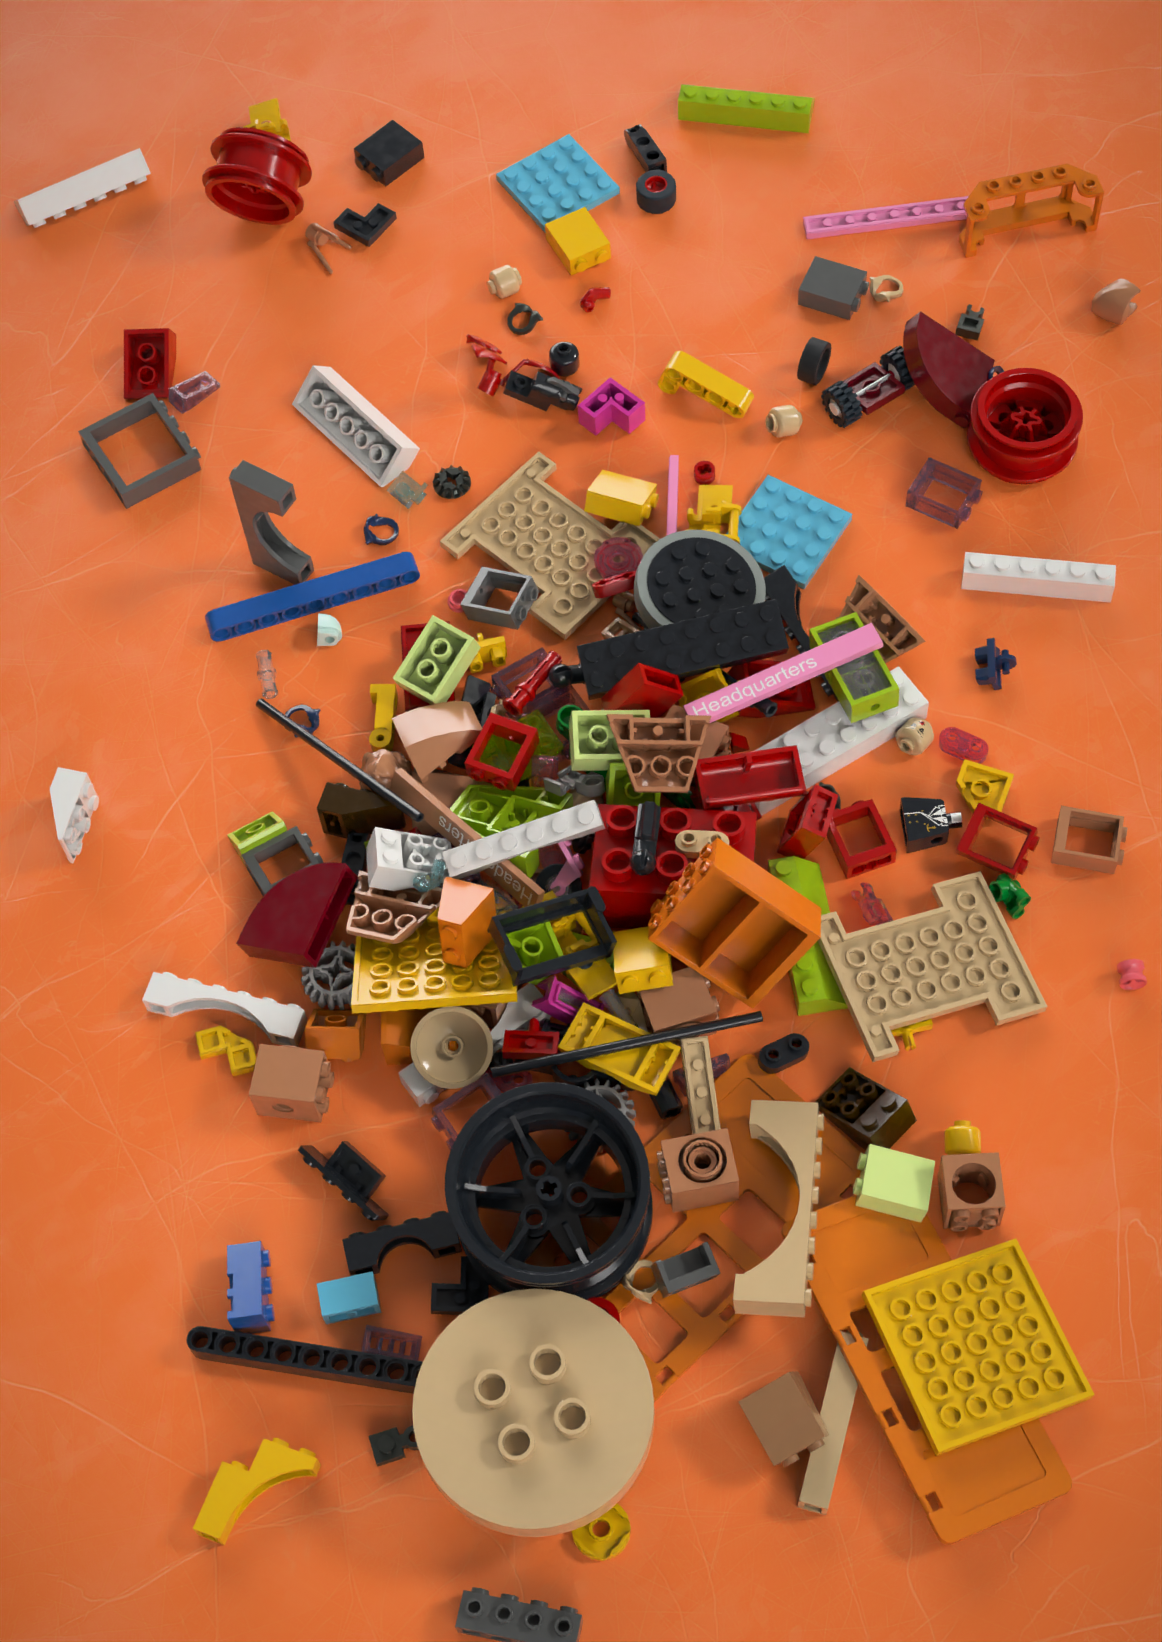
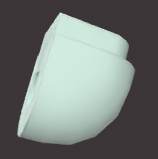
(328, 630)

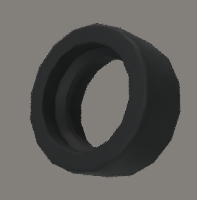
(814, 361)

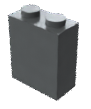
(833, 288)

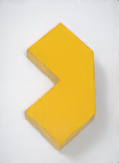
(221, 1040)

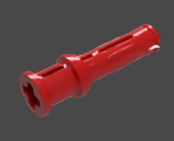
(526, 690)

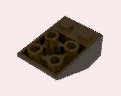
(356, 811)
(866, 1110)

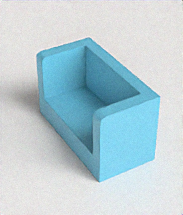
(348, 1298)

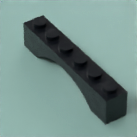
(783, 587)

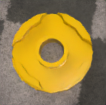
(610, 1545)

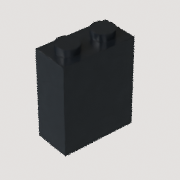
(389, 153)

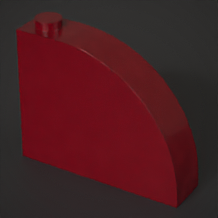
(944, 367)
(298, 915)

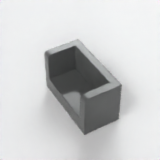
(685, 1270)

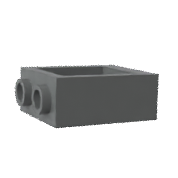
(482, 589)
(272, 847)

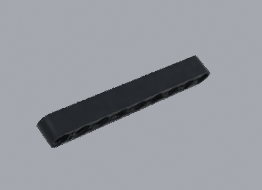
(300, 1354)

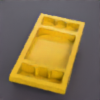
(636, 1068)

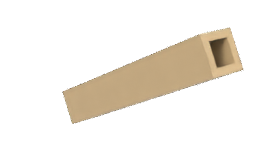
(835, 1415)

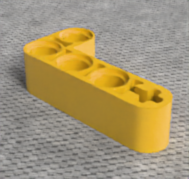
(705, 383)

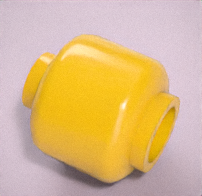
(962, 1138)

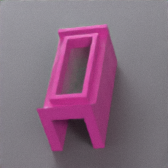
(561, 1000)

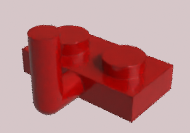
(530, 1043)

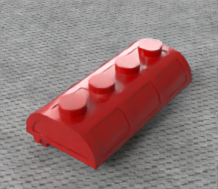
(749, 777)

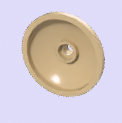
(437, 1061)

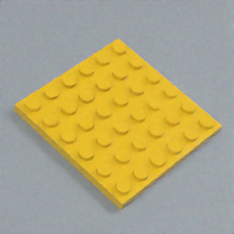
(417, 978)
(976, 1346)

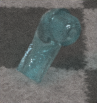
(431, 880)

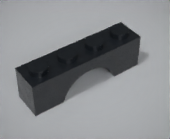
(368, 1250)

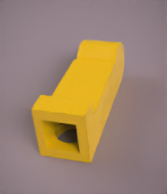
(386, 708)

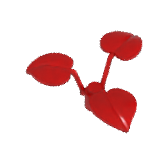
(491, 378)

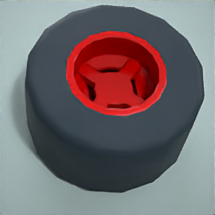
(656, 191)

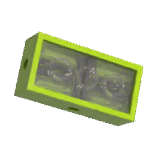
(862, 684)

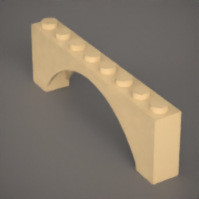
(781, 1280)

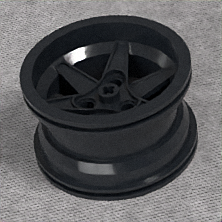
(511, 1119)

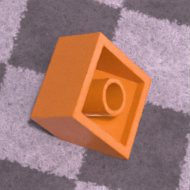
(336, 1033)

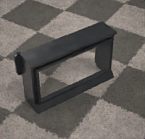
(583, 901)

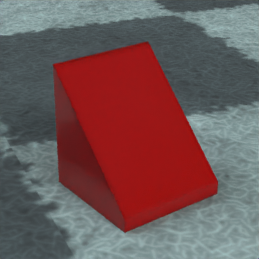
(738, 743)

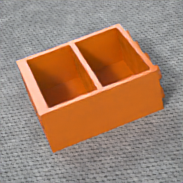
(734, 923)

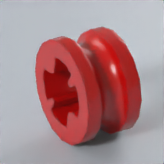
(703, 466)

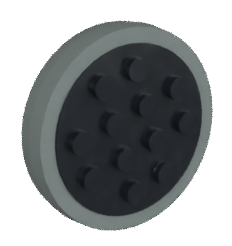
(695, 577)

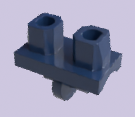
(996, 662)

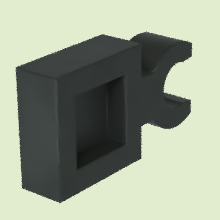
(970, 324)
(389, 1445)

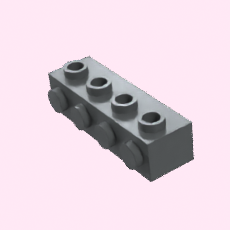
(515, 1621)

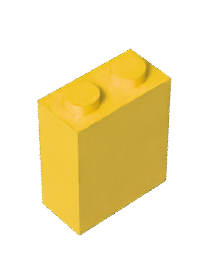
(578, 241)
(621, 498)
(640, 962)

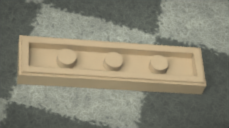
(699, 1084)

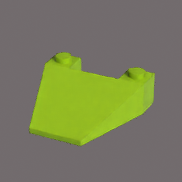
(496, 810)

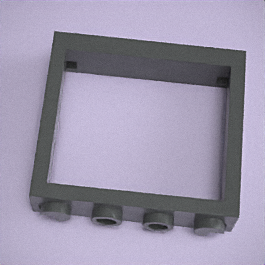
(154, 481)

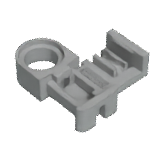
(585, 784)

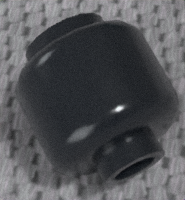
(564, 358)

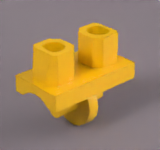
(491, 650)

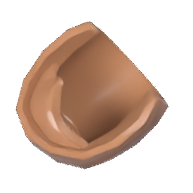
(1114, 303)

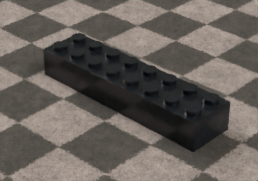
(686, 646)

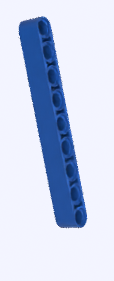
(312, 596)

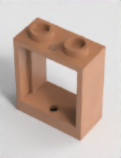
(1090, 820)

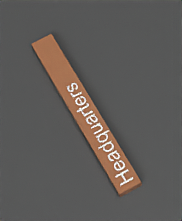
(460, 833)

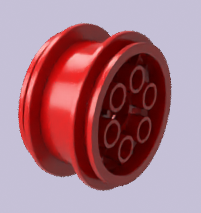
(257, 176)
(996, 430)

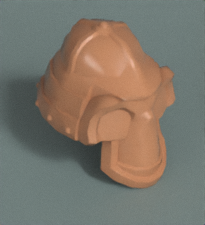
(382, 765)

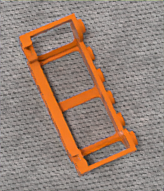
(983, 221)

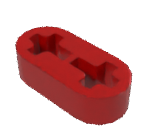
(614, 585)

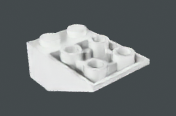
(73, 805)
(400, 856)

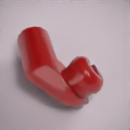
(590, 297)

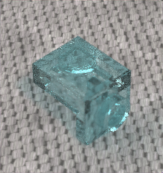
(407, 490)

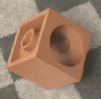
(979, 1169)

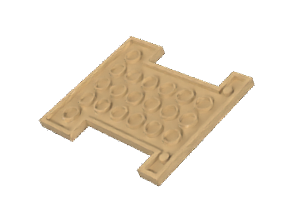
(544, 537)
(930, 965)

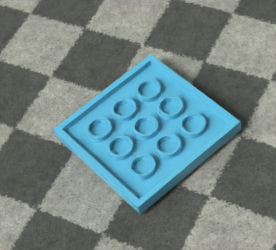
(557, 181)
(790, 529)

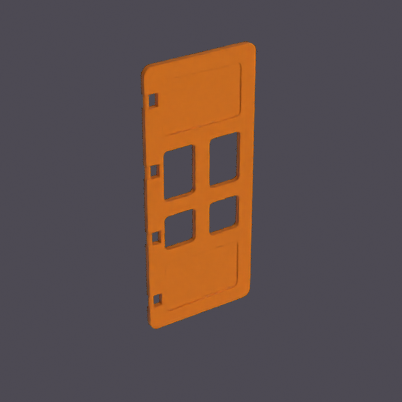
(974, 1482)

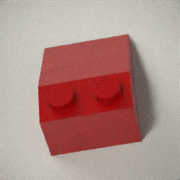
(148, 362)
(792, 700)

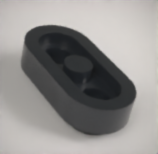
(786, 1053)

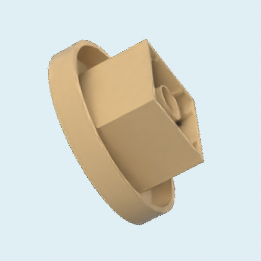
(534, 1412)

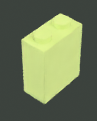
(894, 1182)

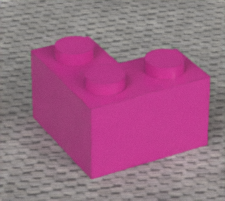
(611, 404)

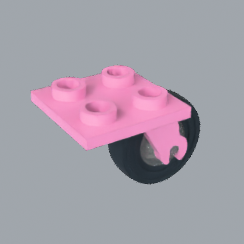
(563, 878)

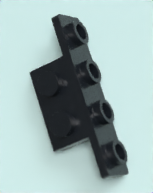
(477, 693)
(351, 1174)

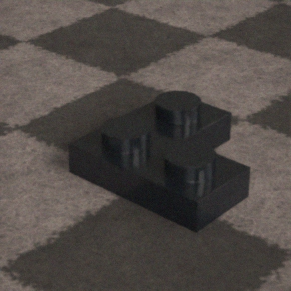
(366, 228)
(457, 1298)

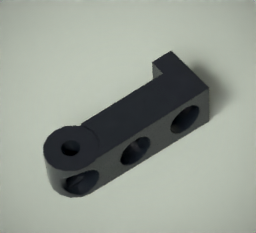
(645, 149)
(355, 857)

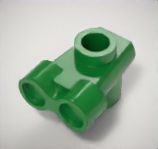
(1011, 894)

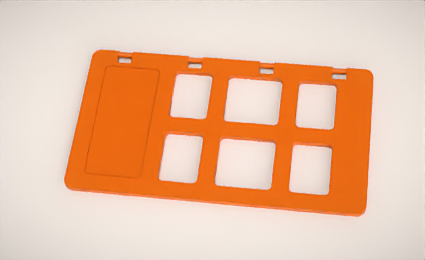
(758, 1172)

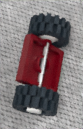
(868, 388)

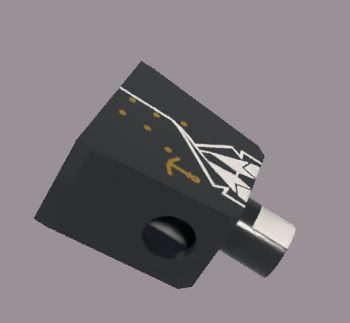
(926, 823)

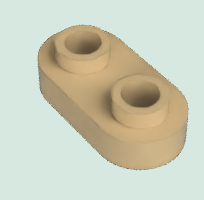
(698, 841)

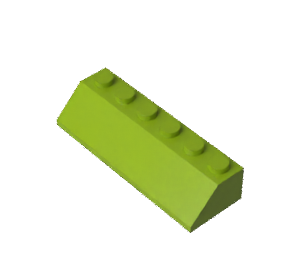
(745, 108)
(811, 976)

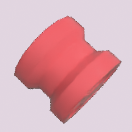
(1131, 974)

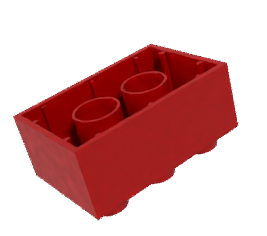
(631, 895)

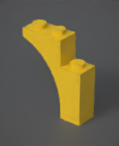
(236, 1487)

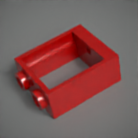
(509, 730)
(807, 822)
(974, 828)
(866, 860)

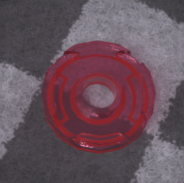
(617, 547)

